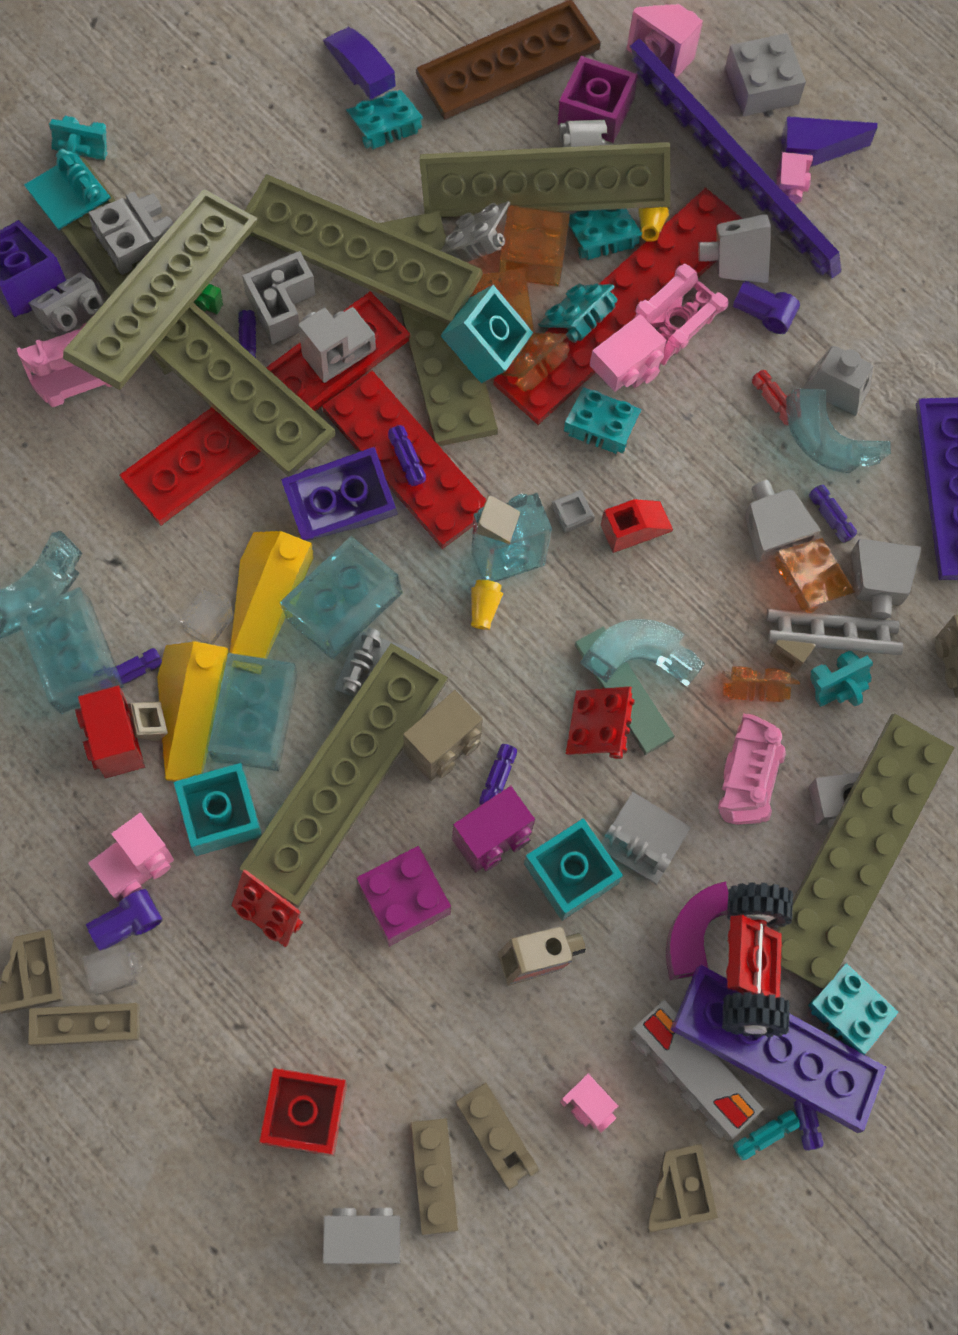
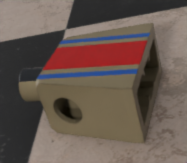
(539, 954)

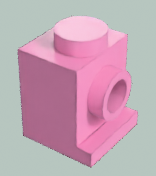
(793, 175)
(591, 1104)

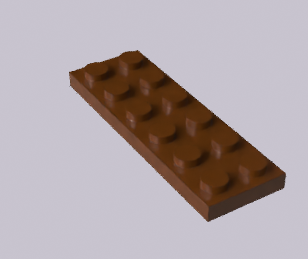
(507, 58)

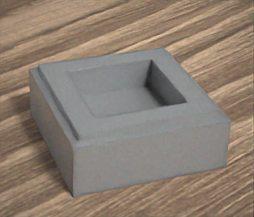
(573, 511)

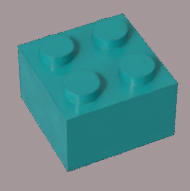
(487, 334)
(217, 809)
(572, 869)

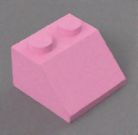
(668, 32)

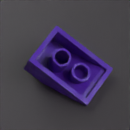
(25, 268)
(339, 495)

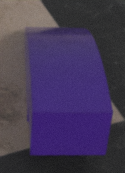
(361, 62)

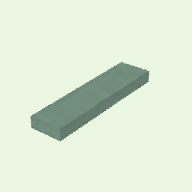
(647, 723)

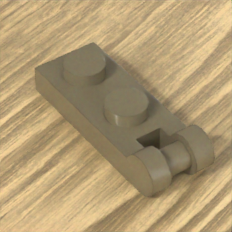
(496, 1135)

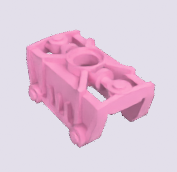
(669, 304)
(55, 377)
(751, 772)

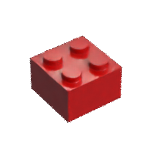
(110, 732)
(303, 1112)

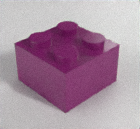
(598, 93)
(493, 830)
(404, 895)

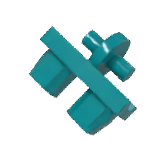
(79, 138)
(844, 683)

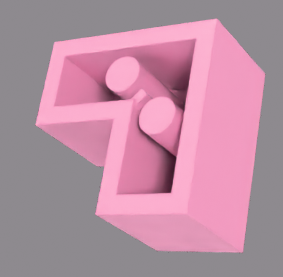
(629, 355)
(132, 858)

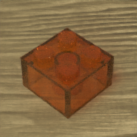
(535, 242)

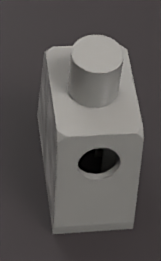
(740, 249)
(843, 377)
(777, 521)
(883, 574)

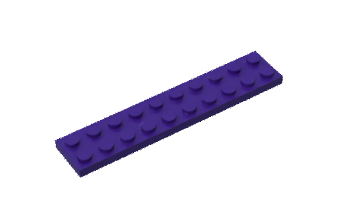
(731, 155)

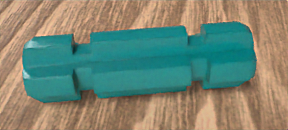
(766, 1135)

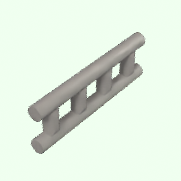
(849, 625)

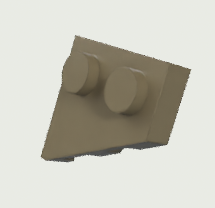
(31, 974)
(682, 1190)

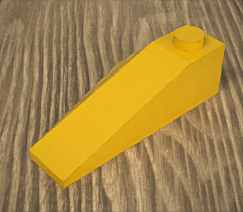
(267, 574)
(189, 698)

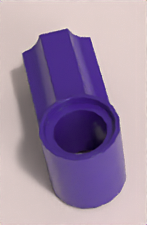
(774, 310)
(133, 916)

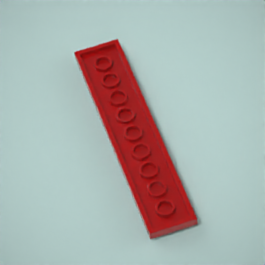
(634, 281)
(213, 449)

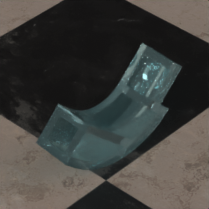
(821, 441)
(47, 579)
(645, 641)

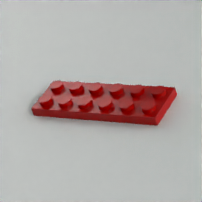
(446, 498)

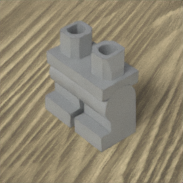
(128, 228)
(72, 307)

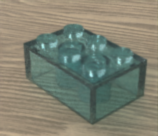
(527, 547)
(341, 597)
(69, 649)
(253, 712)

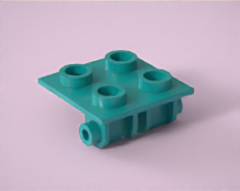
(384, 114)
(67, 190)
(602, 227)
(581, 310)
(601, 418)
(853, 1010)

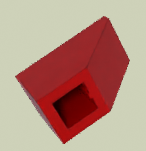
(634, 523)

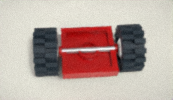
(756, 960)

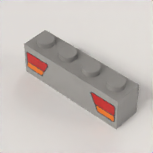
(697, 1073)

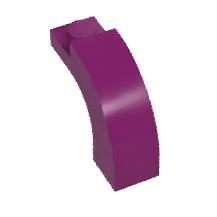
(686, 936)

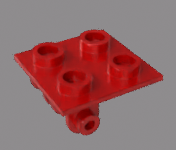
(600, 721)
(266, 909)

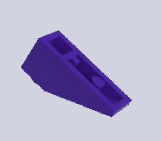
(825, 137)

